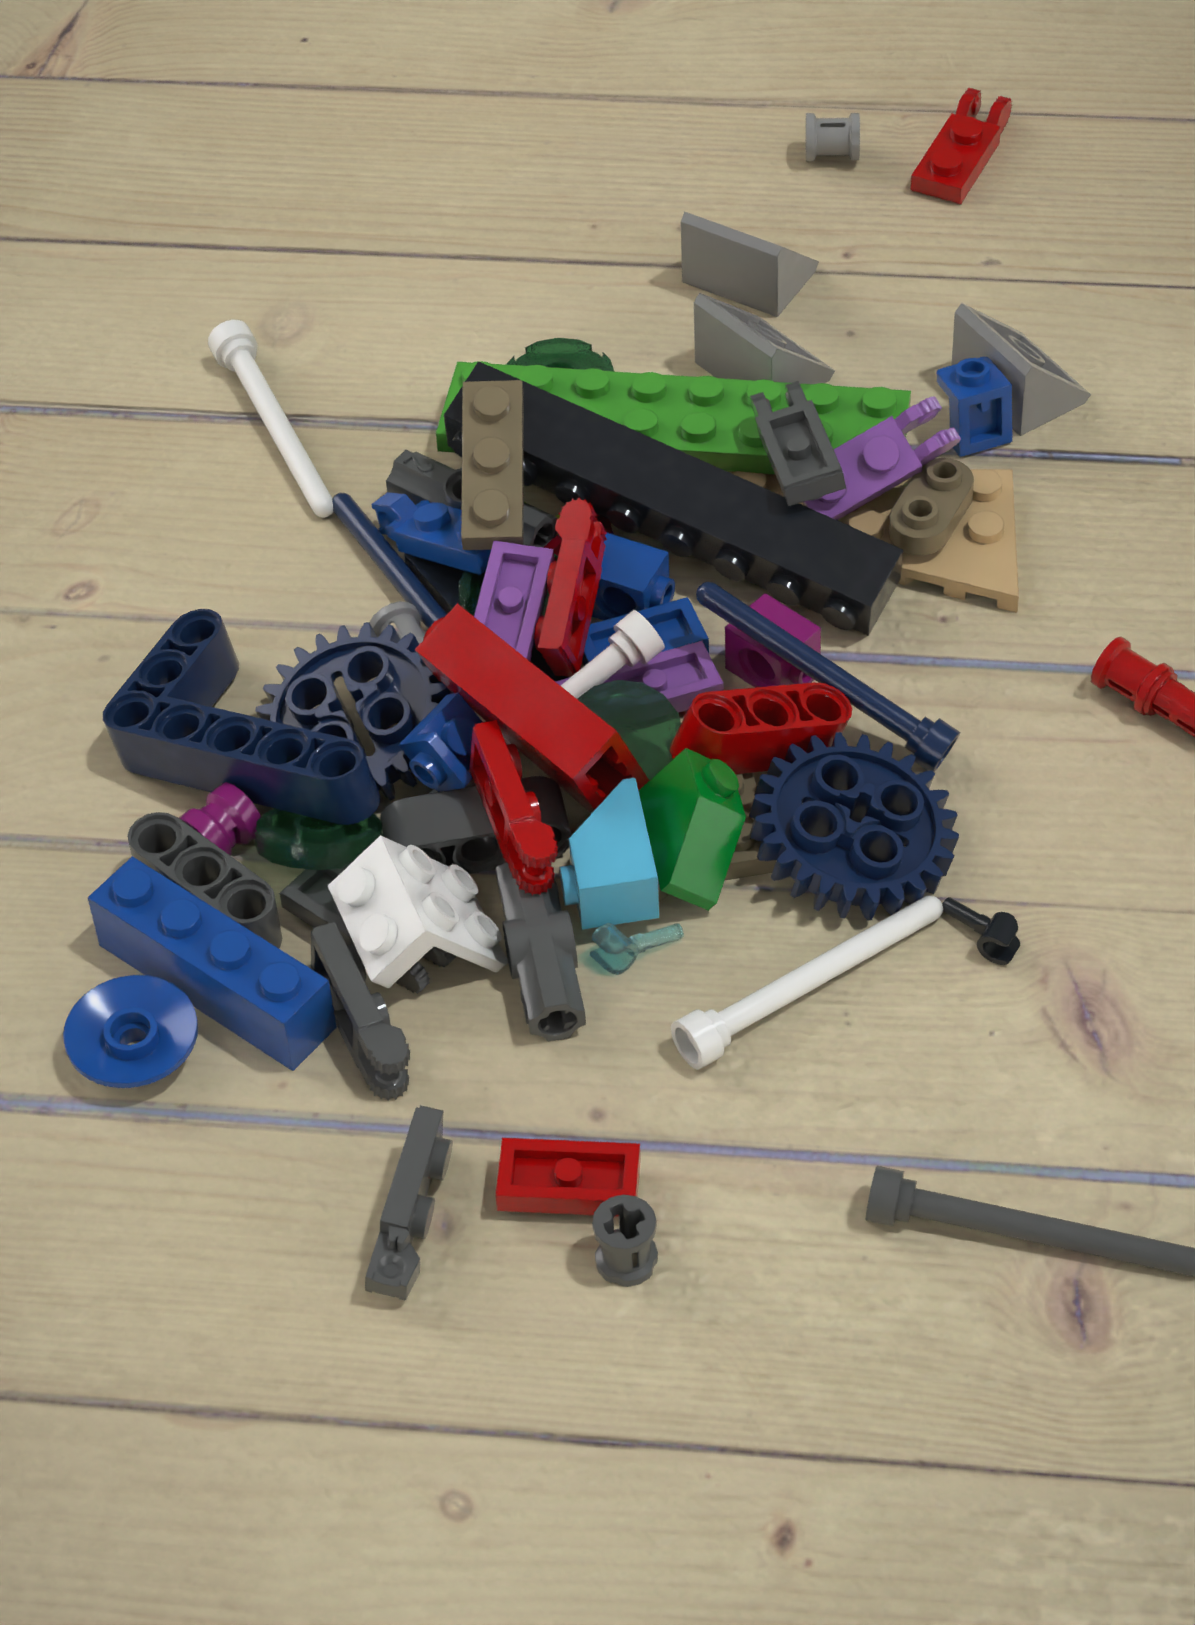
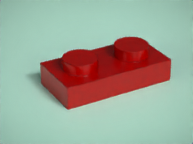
(564, 1175)

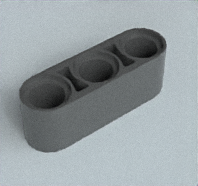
(456, 827)
(206, 872)

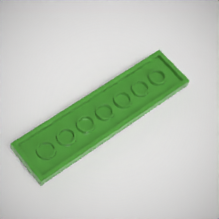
(698, 414)

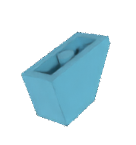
(612, 863)

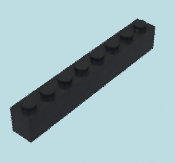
(699, 509)

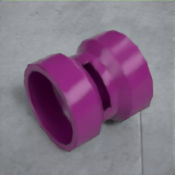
(226, 818)

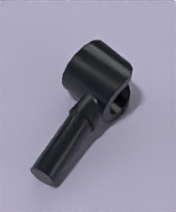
(997, 933)

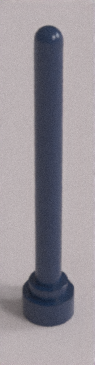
(386, 558)
(924, 738)

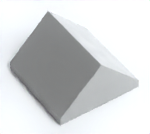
(741, 265)
(746, 347)
(1038, 384)

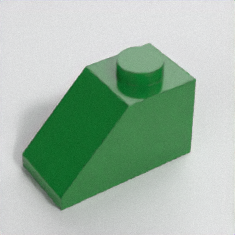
(693, 825)

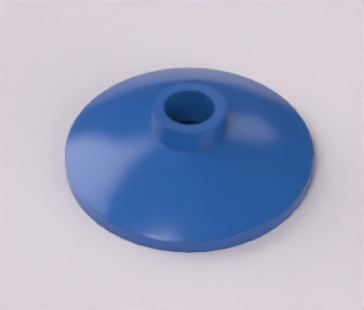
(127, 1012)

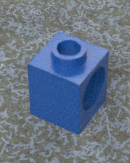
(631, 578)

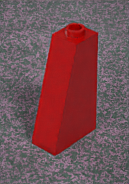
(530, 708)

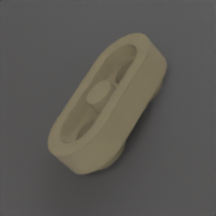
(931, 506)

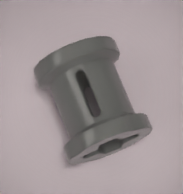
(634, 1235)

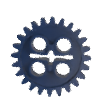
(399, 694)
(853, 826)

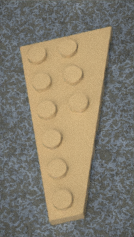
(978, 554)

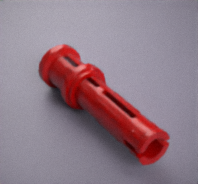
(1149, 686)

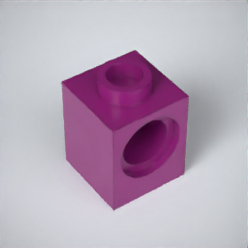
(757, 663)

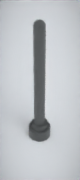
(898, 1199)

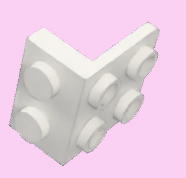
(406, 904)

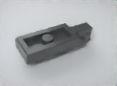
(407, 1207)

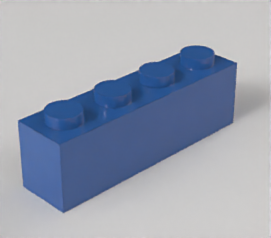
(214, 961)

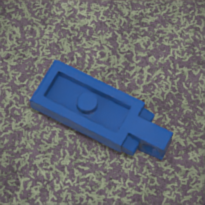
(428, 531)

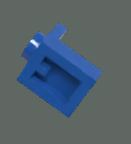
(977, 404)
(442, 745)

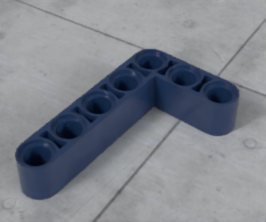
(172, 733)

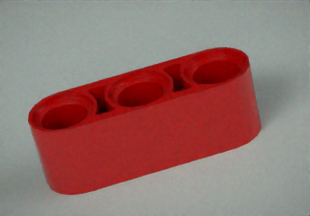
(760, 723)

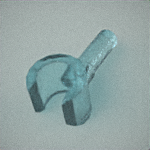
(619, 952)

